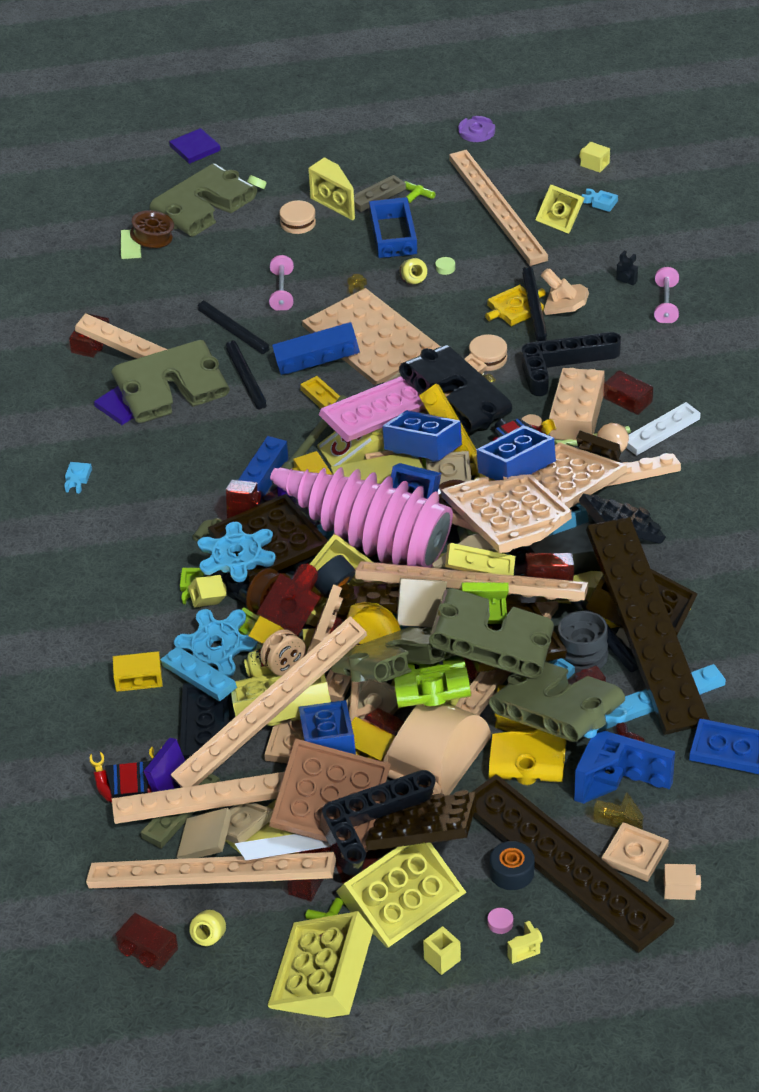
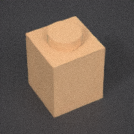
(681, 881)

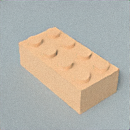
(577, 402)

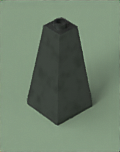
(571, 541)

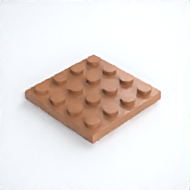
(318, 777)

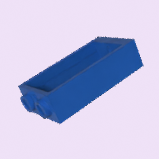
(392, 209)

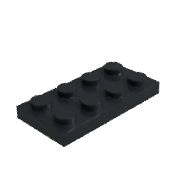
(607, 510)
(201, 718)

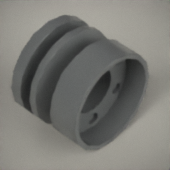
(585, 639)

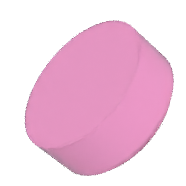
(500, 920)

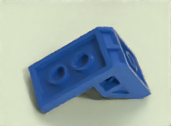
(623, 758)

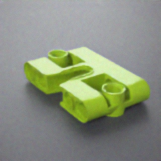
(433, 683)

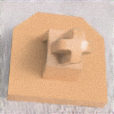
(562, 295)

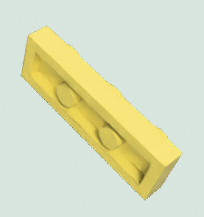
(478, 560)

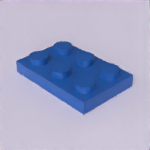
(726, 746)

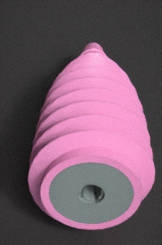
(373, 515)

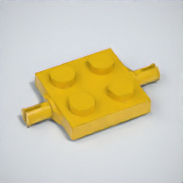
(511, 305)

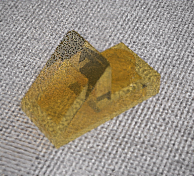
(614, 815)

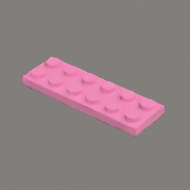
(371, 408)

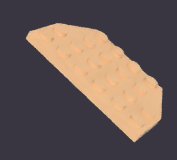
(508, 510)

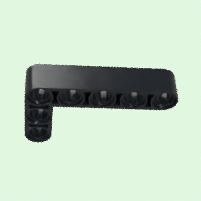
(565, 351)
(368, 811)

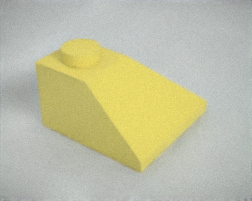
(559, 209)

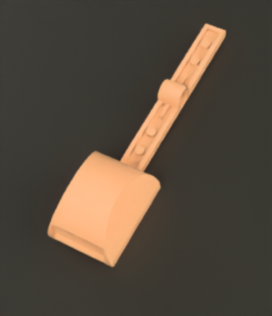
(449, 736)

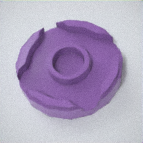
(482, 129)

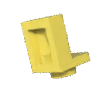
(525, 946)

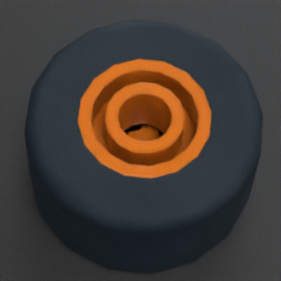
(336, 572)
(512, 865)

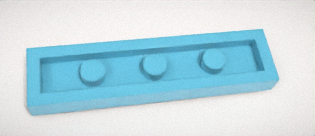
(198, 673)

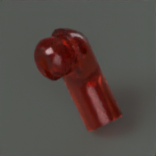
(622, 729)

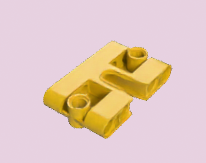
(526, 753)

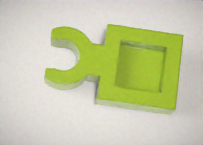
(187, 578)

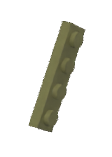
(163, 828)

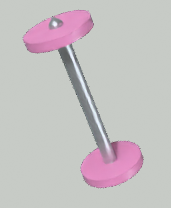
(281, 299)
(666, 312)

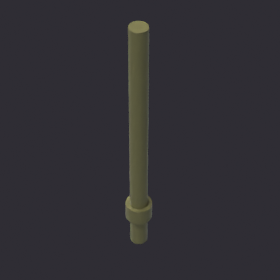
(309, 441)

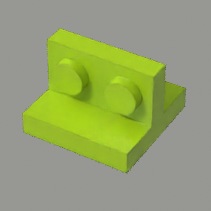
(495, 593)

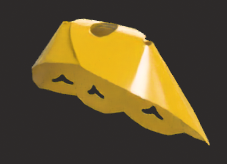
(374, 620)

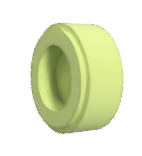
(257, 182)
(445, 265)

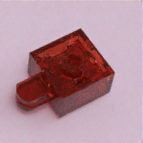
(291, 600)

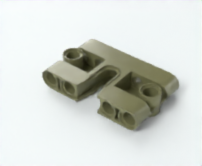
(192, 200)
(146, 380)
(464, 631)
(389, 656)
(555, 705)

